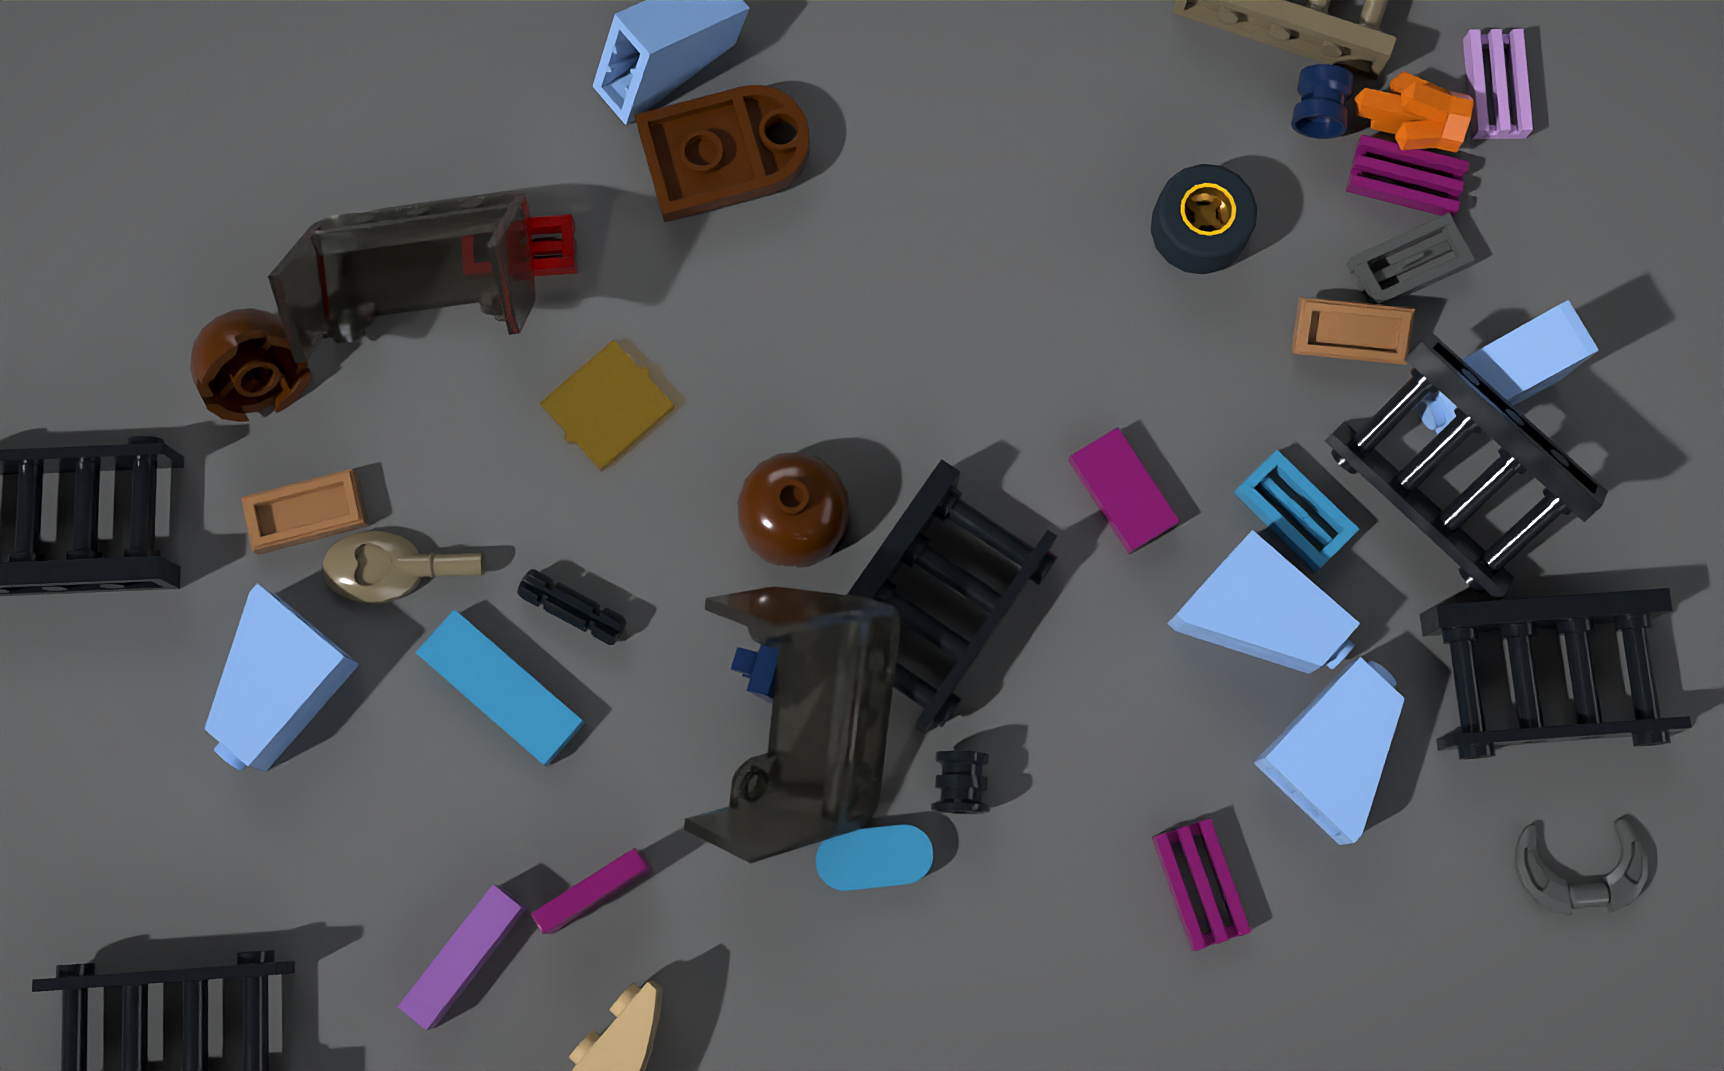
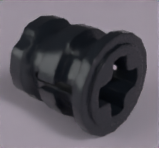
(961, 782)

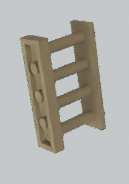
(1302, 29)

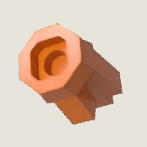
(1417, 113)

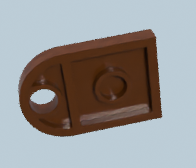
(718, 149)

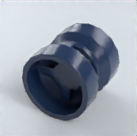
(1323, 97)

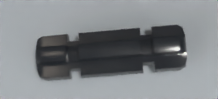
(571, 607)

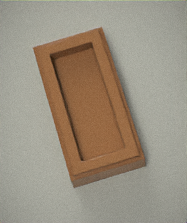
(1352, 330)
(304, 511)

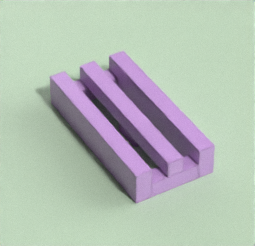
(1518, 78)

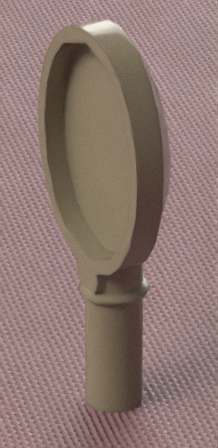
(387, 567)

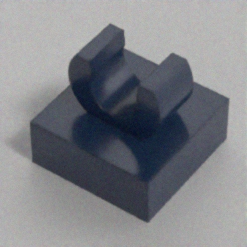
(759, 668)

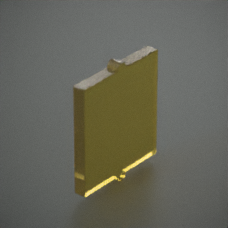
(607, 405)

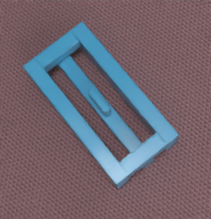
(1280, 526)

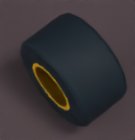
(1213, 200)

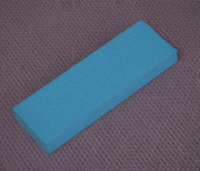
(500, 688)

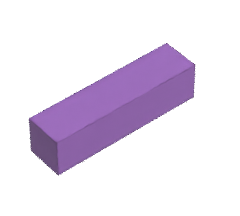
(462, 957)

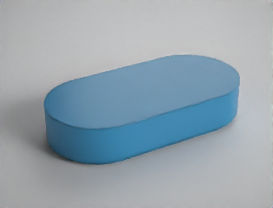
(875, 858)

